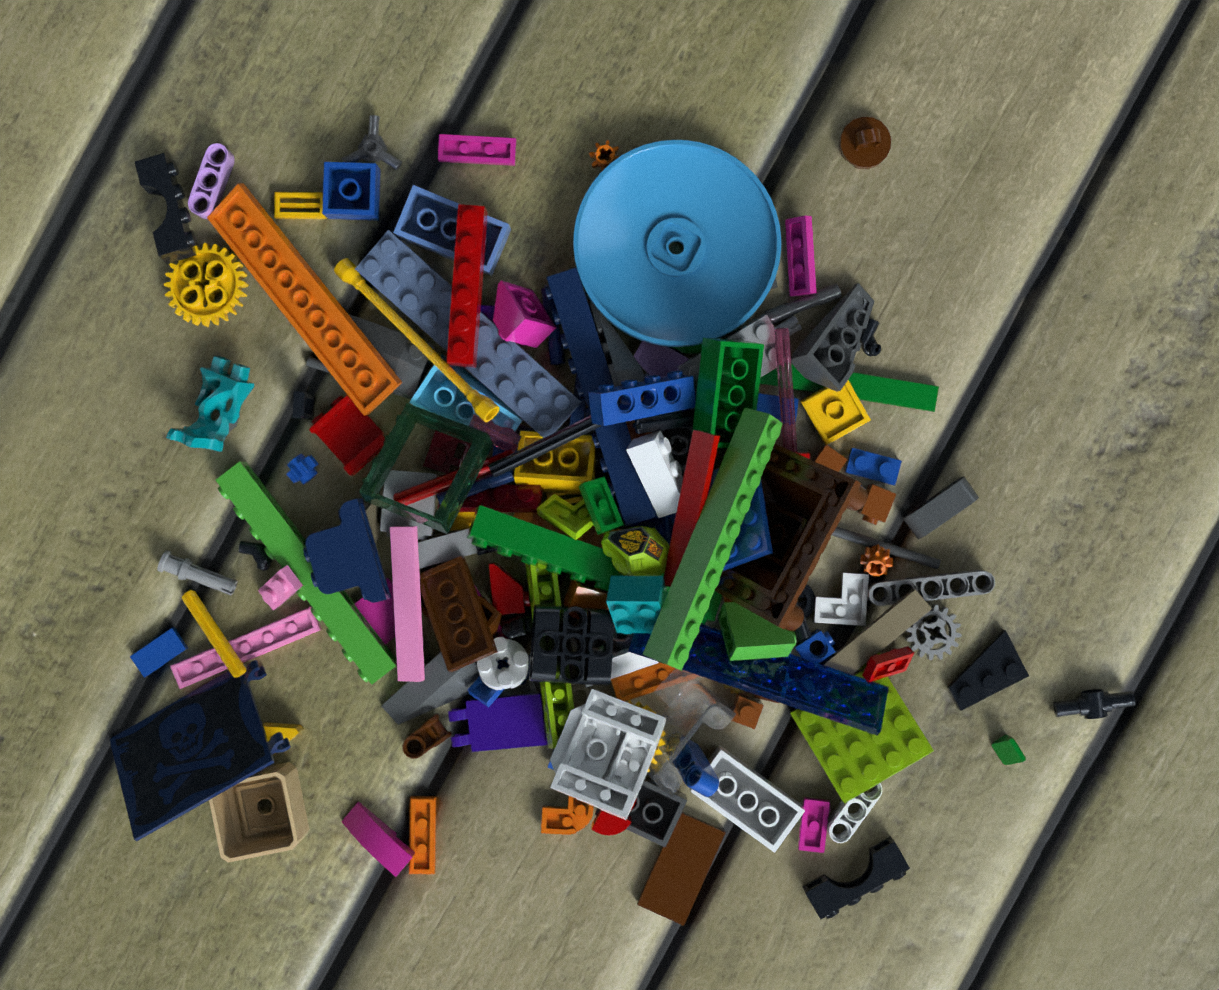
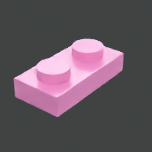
(280, 587)

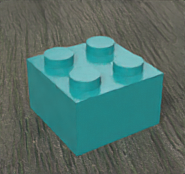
(636, 602)

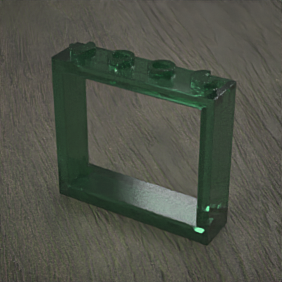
(461, 483)

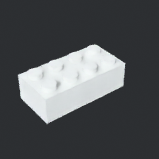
(751, 800)

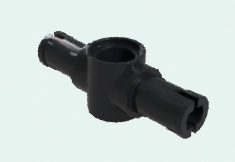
(1094, 704)

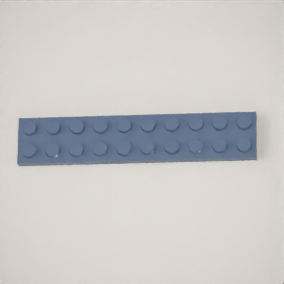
(500, 364)

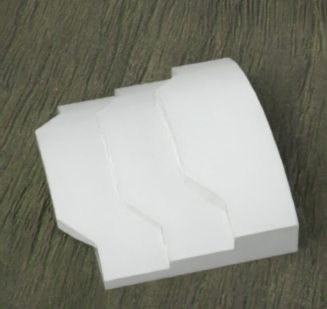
(606, 752)

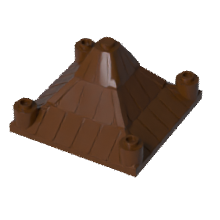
(802, 512)

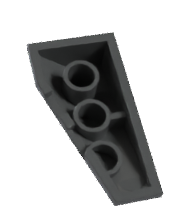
(831, 346)
(399, 354)
(619, 358)
(435, 691)

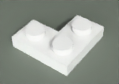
(850, 607)

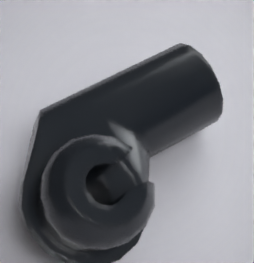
(868, 341)
(257, 551)

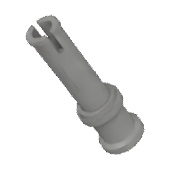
(187, 570)

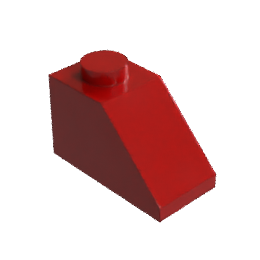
(507, 591)

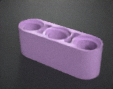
(207, 169)

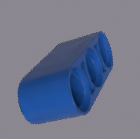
(696, 770)

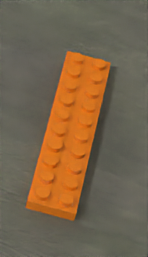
(304, 299)

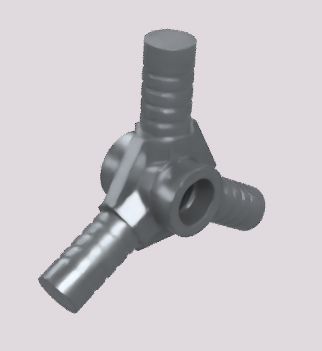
(373, 147)

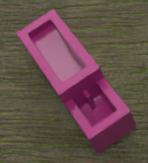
(378, 839)

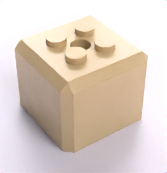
(248, 831)

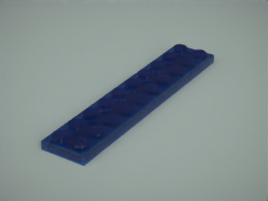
(786, 681)

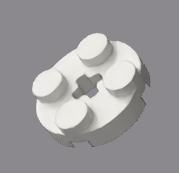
(506, 677)

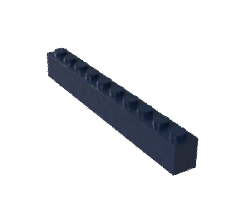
(592, 370)

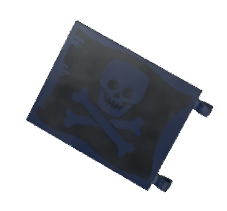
(193, 751)

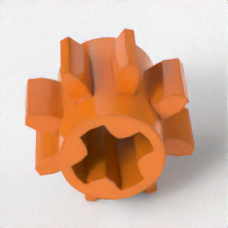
(606, 149)
(876, 560)

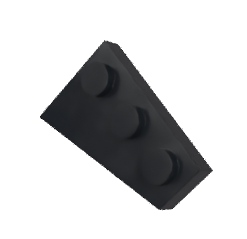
(990, 673)

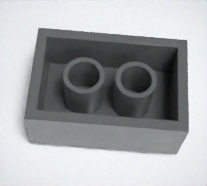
(655, 812)

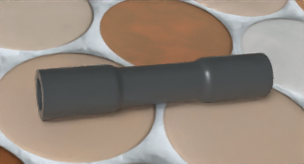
(787, 310)

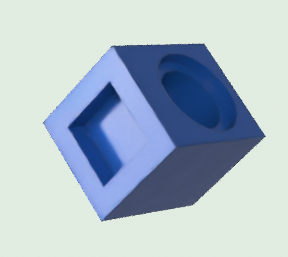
(803, 646)

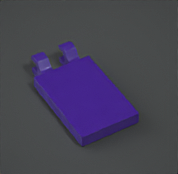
(506, 724)

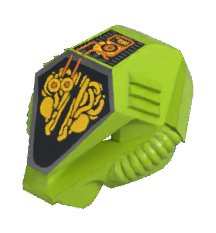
(637, 551)

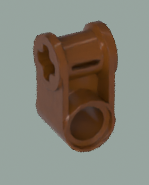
(427, 736)

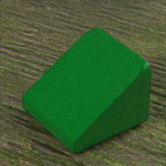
(1008, 750)

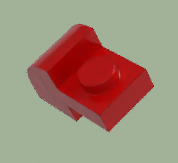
(610, 824)

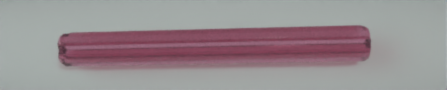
(785, 386)

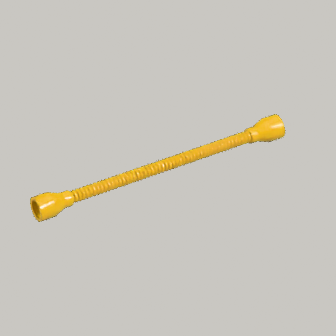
(482, 405)

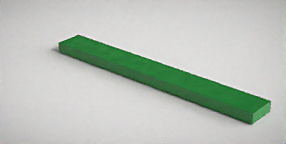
(872, 389)

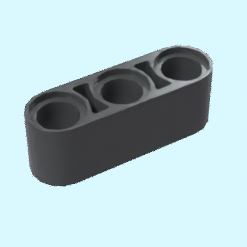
(940, 507)

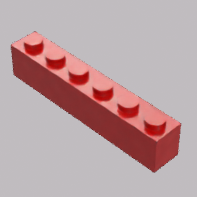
(467, 286)

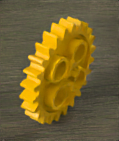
(228, 283)

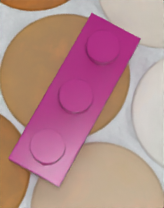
(477, 149)
(800, 256)

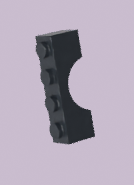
(173, 236)
(830, 895)

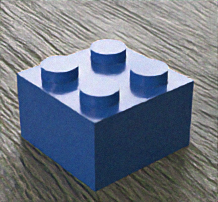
(351, 191)

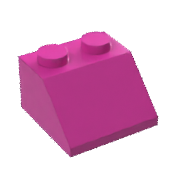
(521, 315)

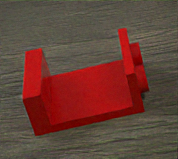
(349, 434)

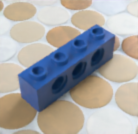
(679, 397)

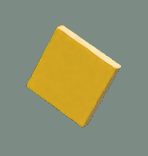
(835, 412)

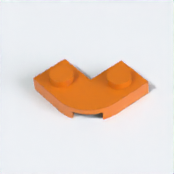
(566, 819)

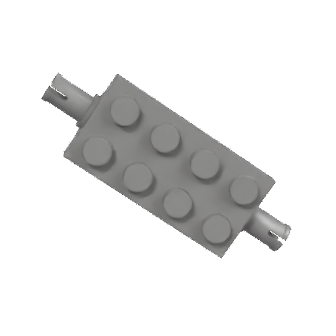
(759, 331)

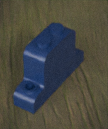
(347, 556)

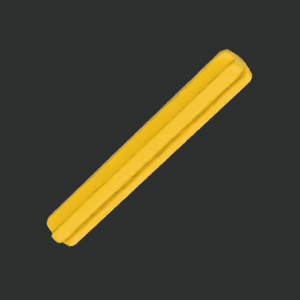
(213, 633)

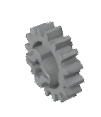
(927, 640)

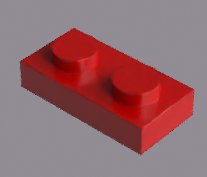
(888, 663)

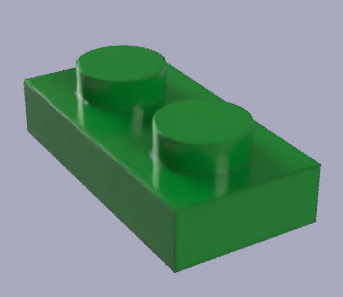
(601, 505)

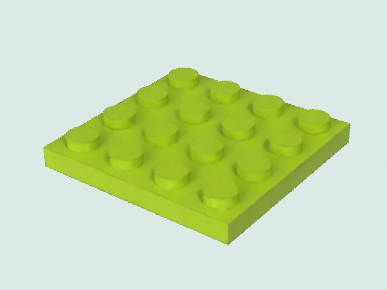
(861, 759)

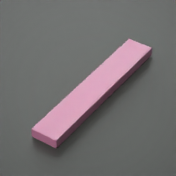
(407, 603)
(247, 647)

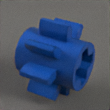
(302, 468)

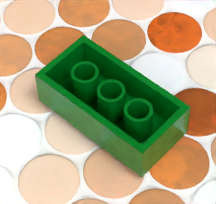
(726, 385)

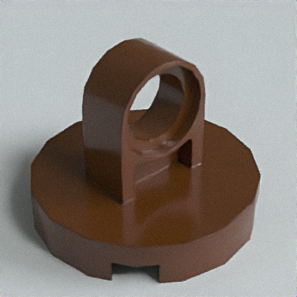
(865, 142)

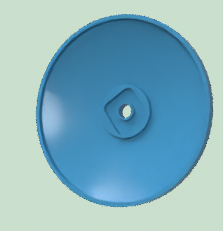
(687, 197)

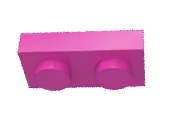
(813, 825)

